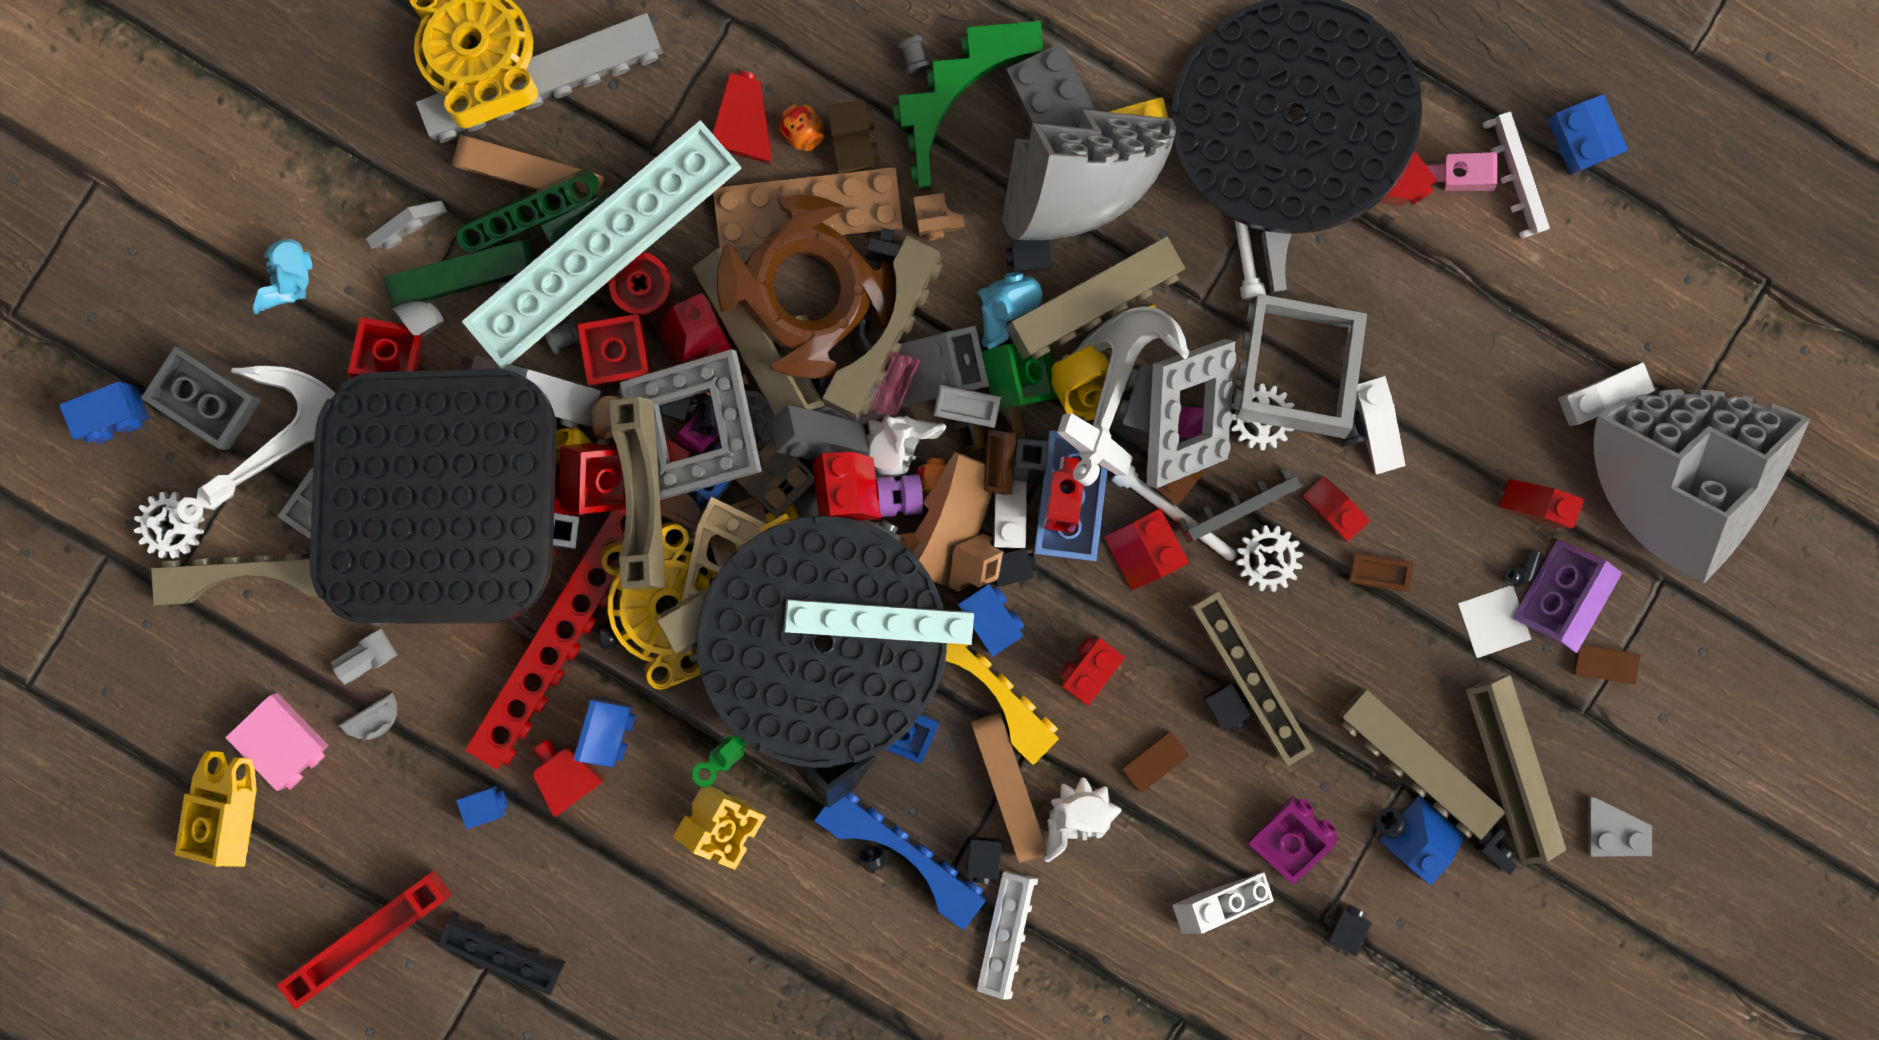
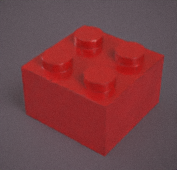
(384, 348)
(614, 350)

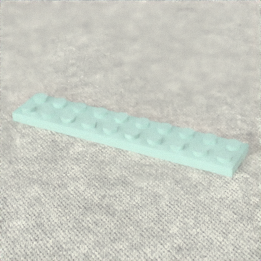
(601, 245)

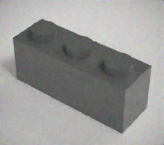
(811, 433)

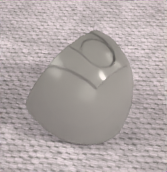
(418, 317)

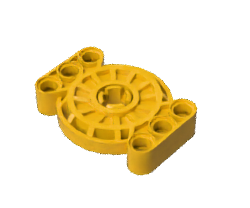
(477, 73)
(638, 609)

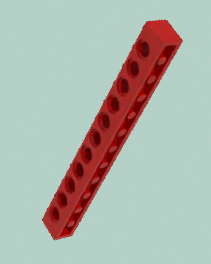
(484, 743)

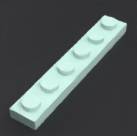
(878, 621)

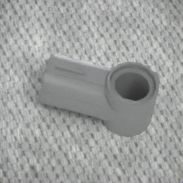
(370, 653)

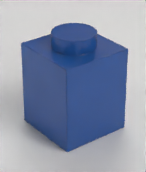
(482, 806)

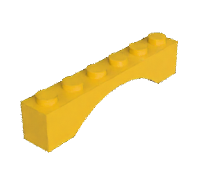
(1026, 731)

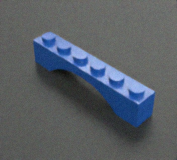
(954, 897)

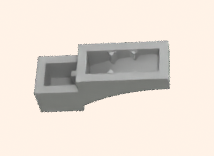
(1275, 251)

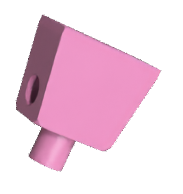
(1479, 170)

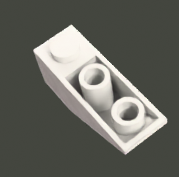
(1222, 904)

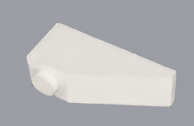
(1599, 396)
(1379, 425)
(1010, 517)

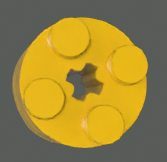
(1080, 381)

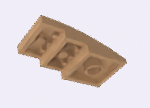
(954, 515)

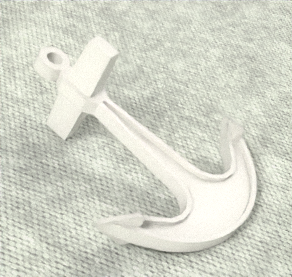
(1126, 336)
(310, 398)

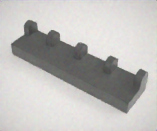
(1240, 508)

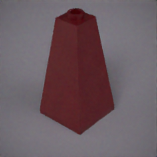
(692, 331)

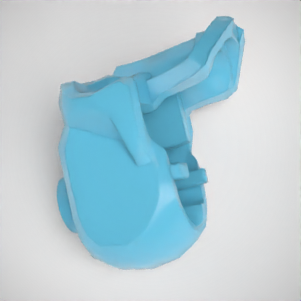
(288, 275)
(1005, 302)

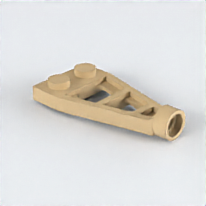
(723, 521)

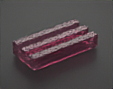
(895, 384)

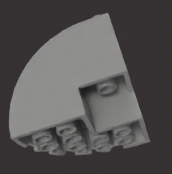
(1084, 175)
(1693, 471)

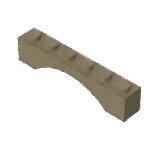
(854, 384)
(642, 546)
(187, 583)

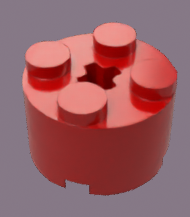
(647, 301)

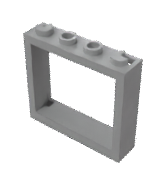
(1290, 418)

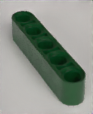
(515, 217)
(459, 273)

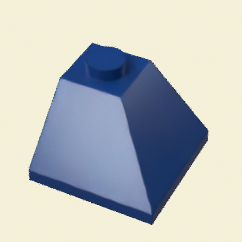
(1427, 841)

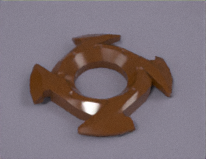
(855, 280)

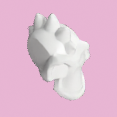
(895, 440)
(1078, 814)

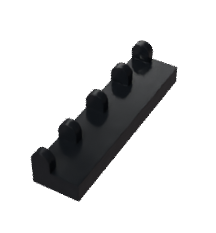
(500, 954)

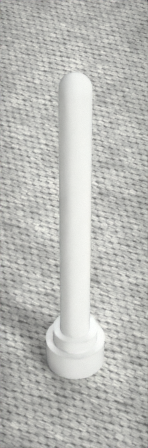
(1251, 285)
(1132, 480)

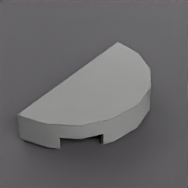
(373, 720)

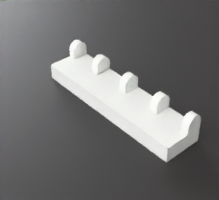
(1519, 174)
(1006, 935)

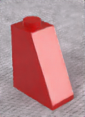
(743, 119)
(1541, 504)

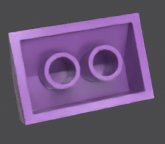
(1567, 595)

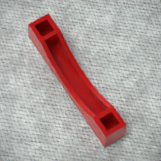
(364, 940)

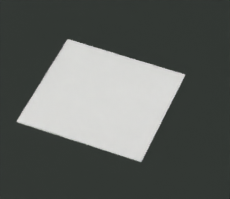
(1492, 622)

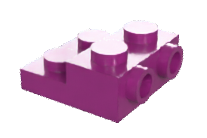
(1294, 839)

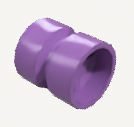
(909, 495)

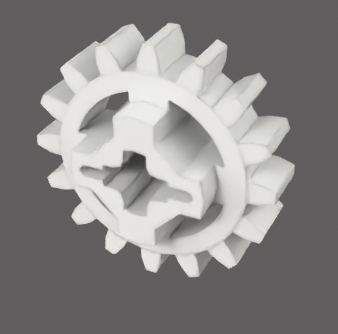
(1262, 431)
(167, 537)
(1278, 547)

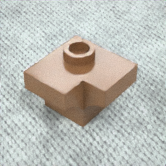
(935, 218)
(975, 563)

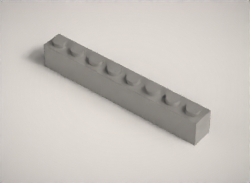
(563, 69)

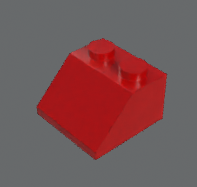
(1413, 184)
(591, 478)
(846, 486)
(1146, 549)

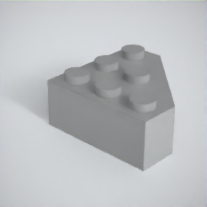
(568, 399)

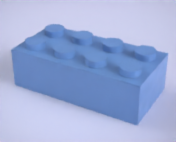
(1085, 539)

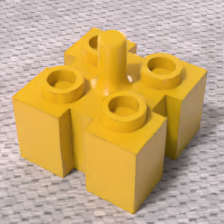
(719, 826)

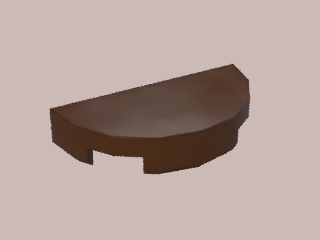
(681, 510)

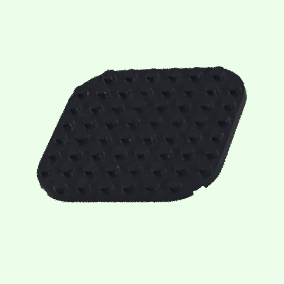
(433, 497)

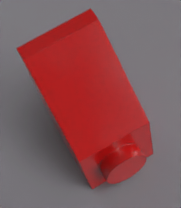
(1335, 509)

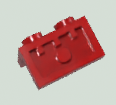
(1091, 669)

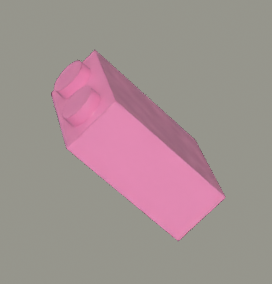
(278, 742)

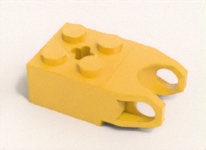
(218, 813)

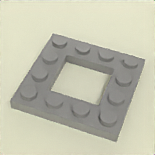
(739, 452)
(1166, 456)

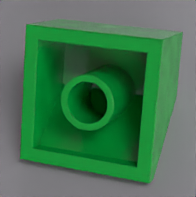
(1018, 380)

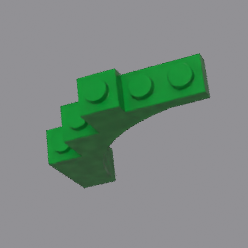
(986, 50)

